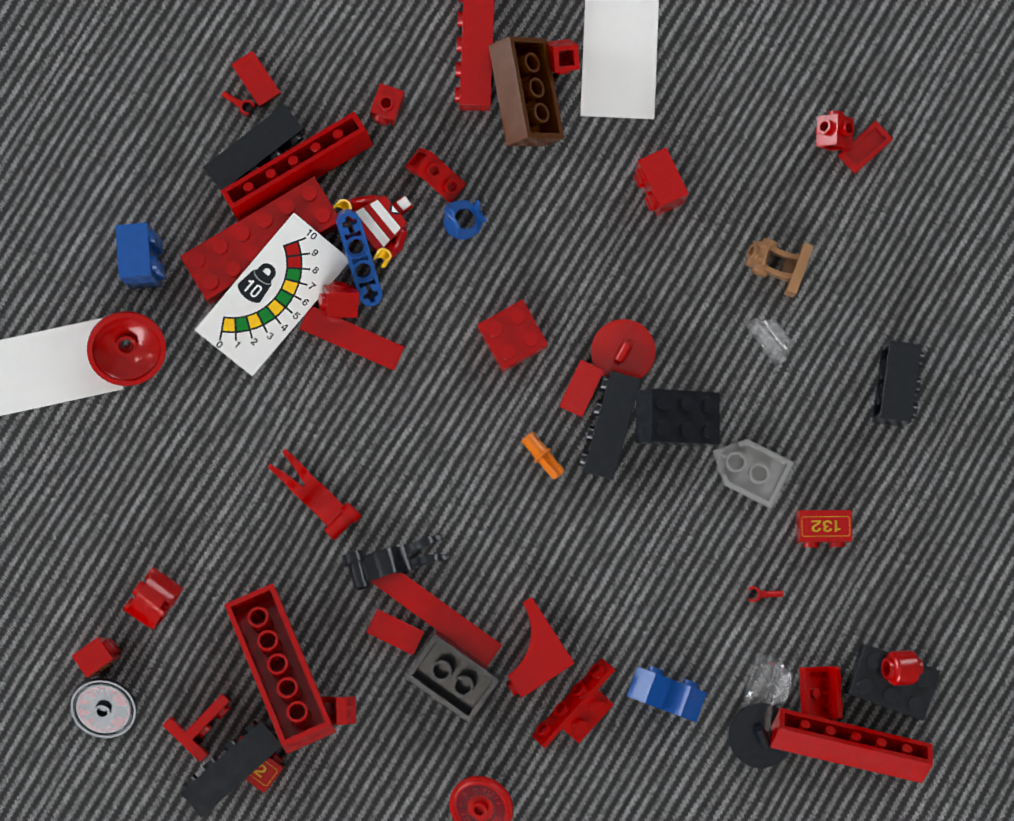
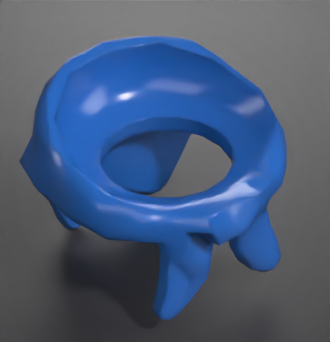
(453, 227)

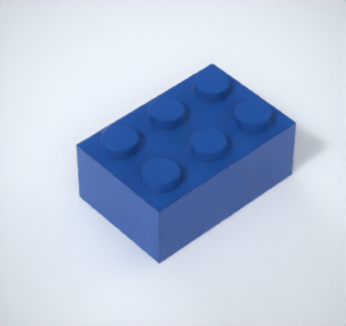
(139, 256)

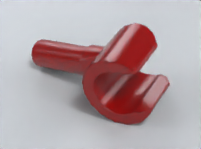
(237, 102)
(763, 594)

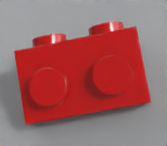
(821, 691)

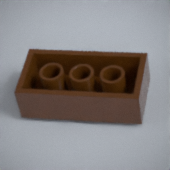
(526, 91)

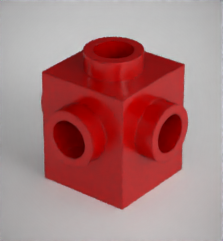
(834, 131)

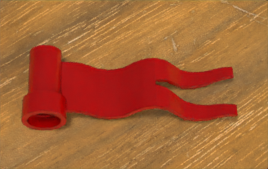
(318, 498)

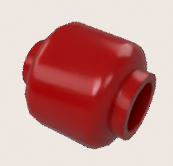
(902, 667)

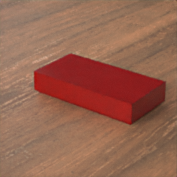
(256, 79)
(865, 147)
(581, 388)
(395, 632)

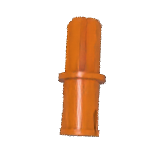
(542, 455)

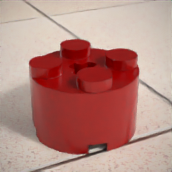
(153, 598)

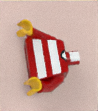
(381, 222)

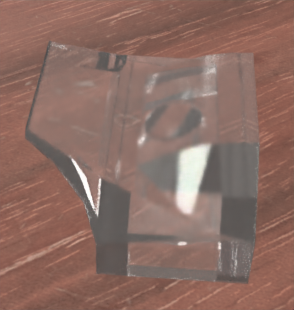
(771, 338)
(768, 681)

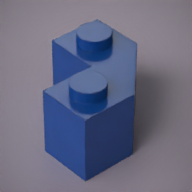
(667, 694)

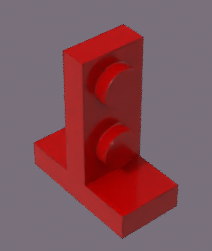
(199, 727)

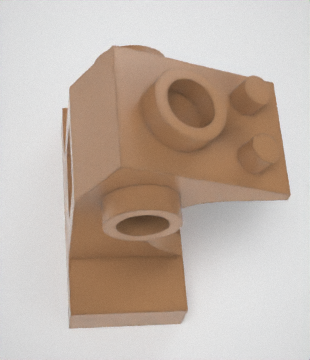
(793, 266)

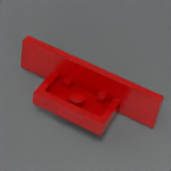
(579, 709)

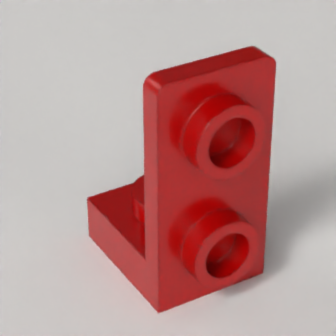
(435, 173)

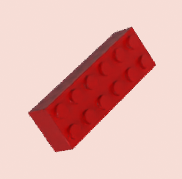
(226, 255)
(280, 668)

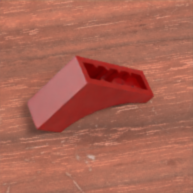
(543, 658)

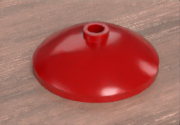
(126, 363)

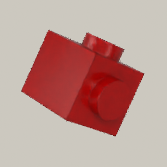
(563, 56)
(387, 105)
(339, 300)

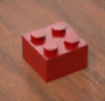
(660, 182)
(512, 336)

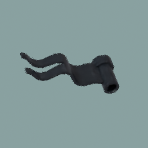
(389, 561)

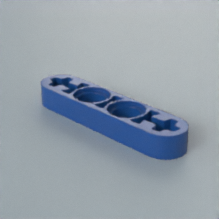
(357, 258)

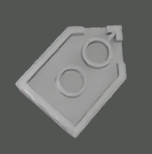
(752, 470)

